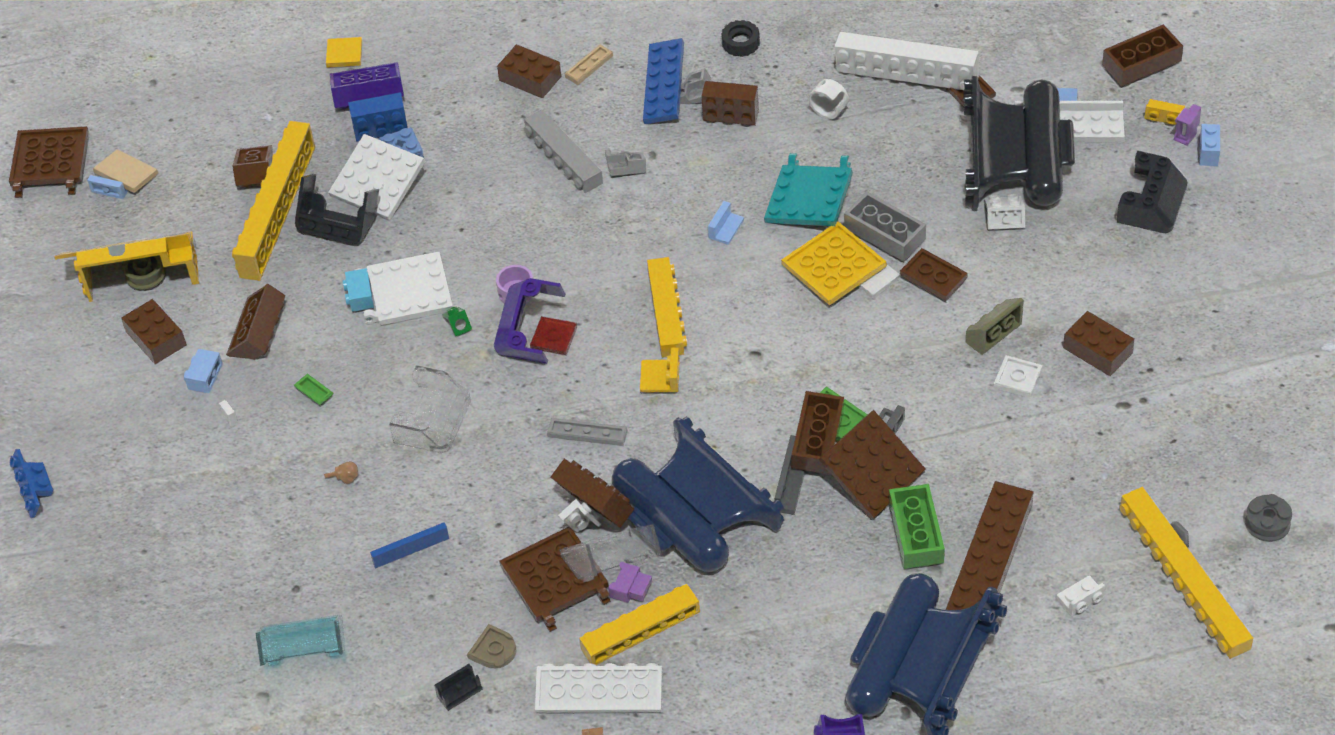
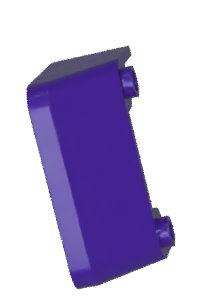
(508, 339)

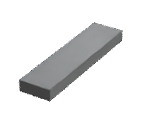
(587, 432)

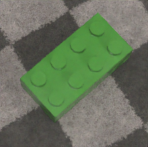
(916, 526)

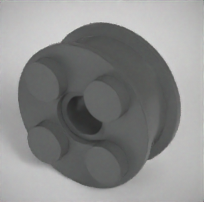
(1268, 517)

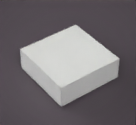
(228, 413)

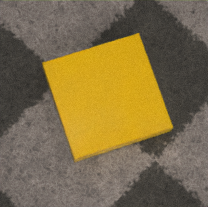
(344, 52)

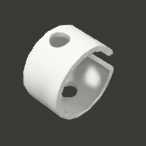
(825, 100)

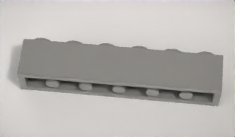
(563, 151)

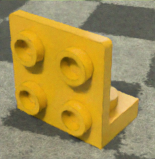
(661, 374)

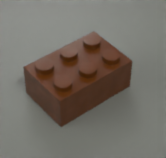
(529, 71)
(730, 103)
(153, 331)
(1098, 343)

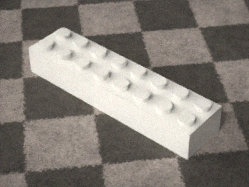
(905, 60)

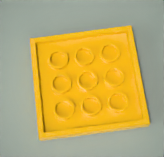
(833, 263)

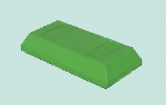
(313, 389)

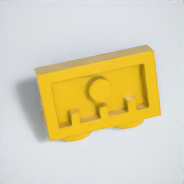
(1162, 111)

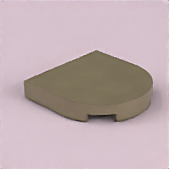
(493, 648)

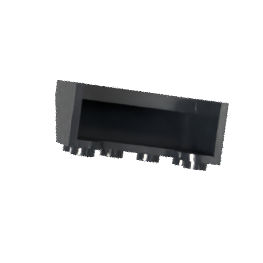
(1161, 196)

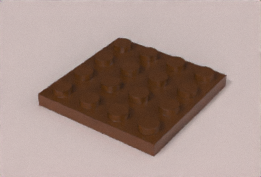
(870, 463)

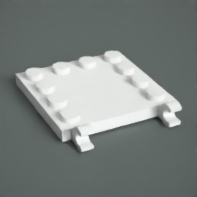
(408, 289)

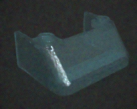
(300, 639)

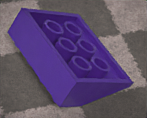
(365, 83)

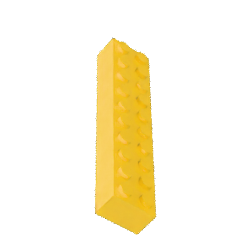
(273, 201)

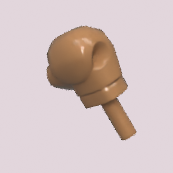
(346, 472)

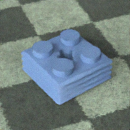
(404, 140)

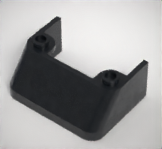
(316, 220)

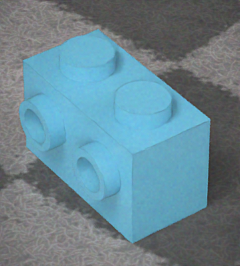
(358, 289)

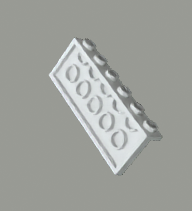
(1094, 120)
(598, 688)

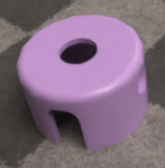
(509, 276)

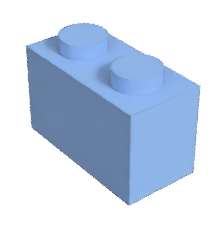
(1209, 145)
(203, 370)

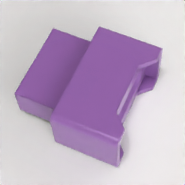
(1187, 124)
(630, 584)

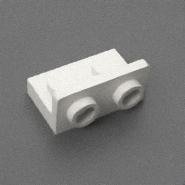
(579, 515)
(1081, 595)

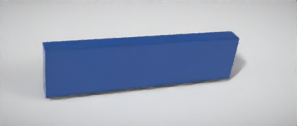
(409, 545)

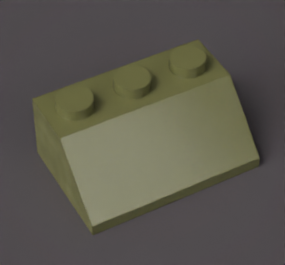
(995, 325)

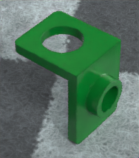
(453, 315)

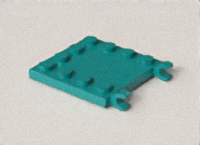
(809, 193)

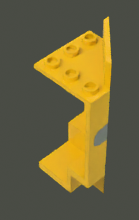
(173, 250)

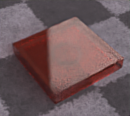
(553, 335)

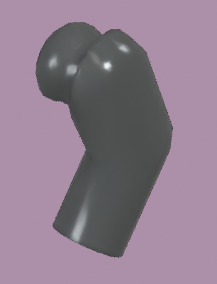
(1181, 531)

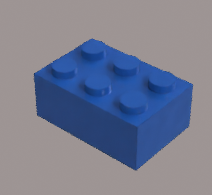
(378, 116)

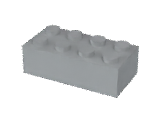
(885, 226)

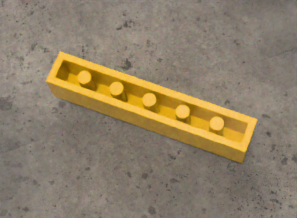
(665, 305)
(639, 624)

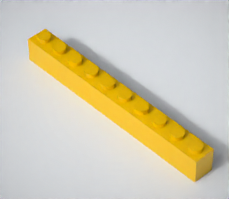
(1186, 573)

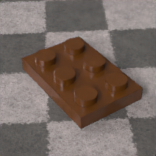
(933, 274)

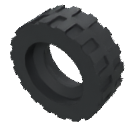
(740, 28)

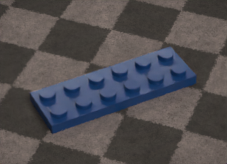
(663, 81)

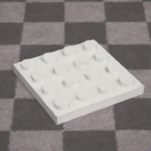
(380, 167)

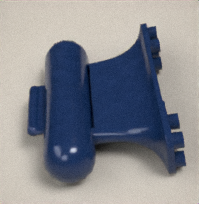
(694, 498)
(921, 651)

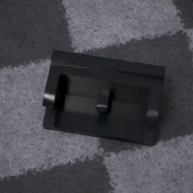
(458, 687)

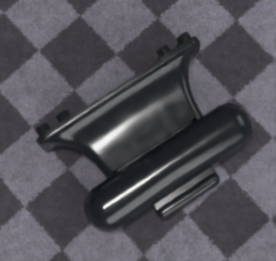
(1018, 142)

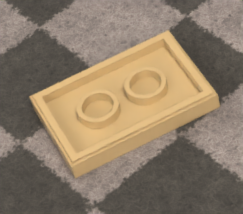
(125, 169)

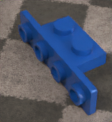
(32, 481)

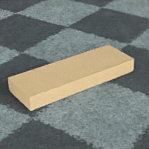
(588, 64)

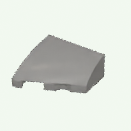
(693, 86)
(625, 163)

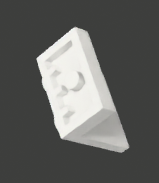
(1005, 212)

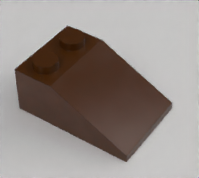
(251, 165)

